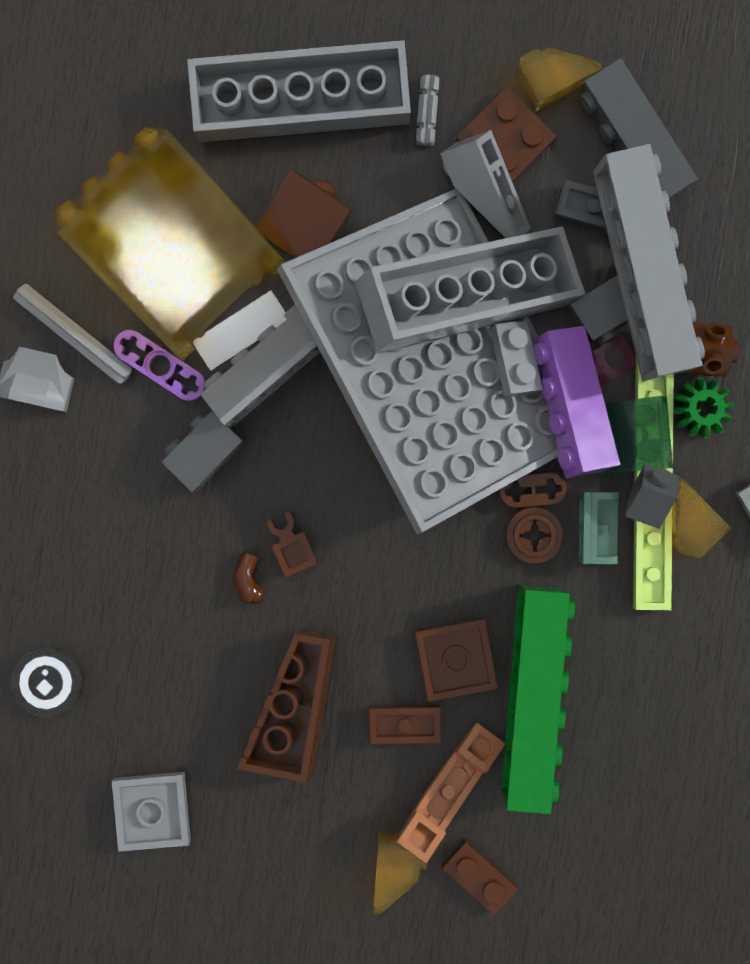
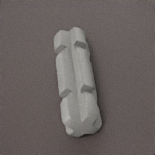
(427, 110)

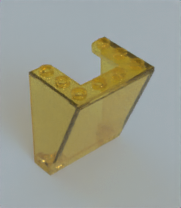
(165, 238)

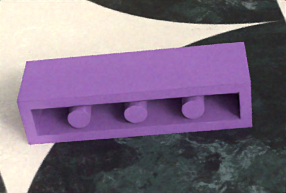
(575, 402)

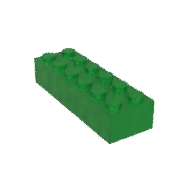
(535, 698)

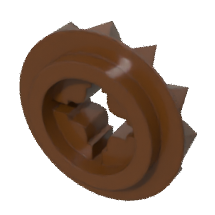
(546, 547)

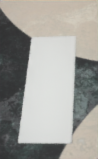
(239, 330)

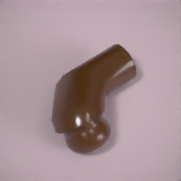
(243, 580)

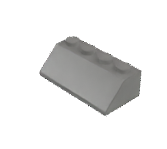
(261, 370)

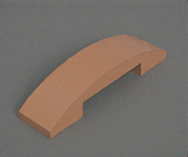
(448, 792)

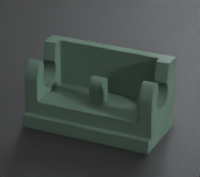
(598, 528)

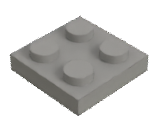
(151, 811)

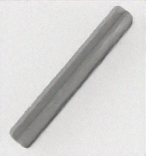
(72, 333)

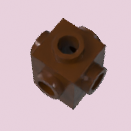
(718, 347)

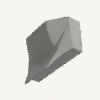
(36, 380)

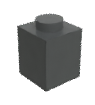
(652, 496)

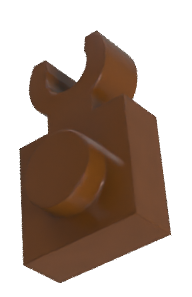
(293, 550)

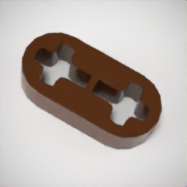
(533, 498)

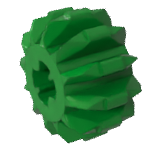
(715, 402)

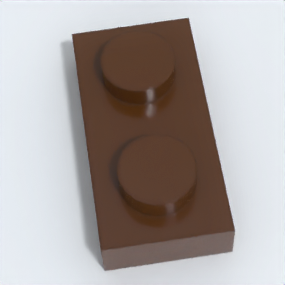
(405, 724)
(479, 877)

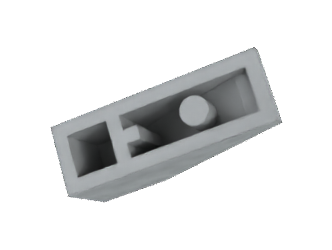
(484, 181)

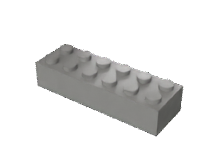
(299, 91)
(648, 263)
(468, 288)

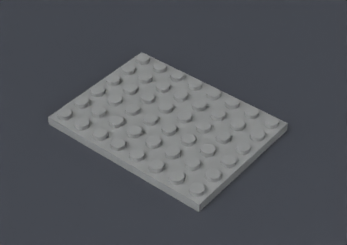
(428, 406)

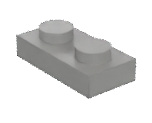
(515, 358)

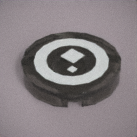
(46, 681)

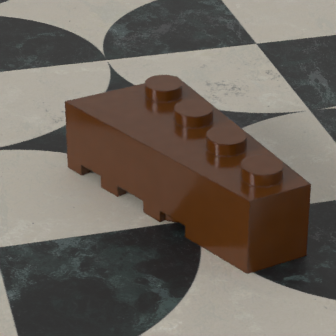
(292, 717)

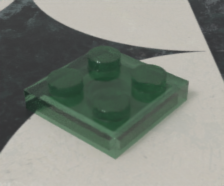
(640, 434)

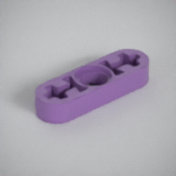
(133, 360)

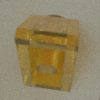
(553, 74)
(695, 523)
(395, 871)

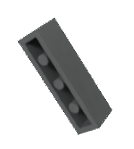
(631, 121)

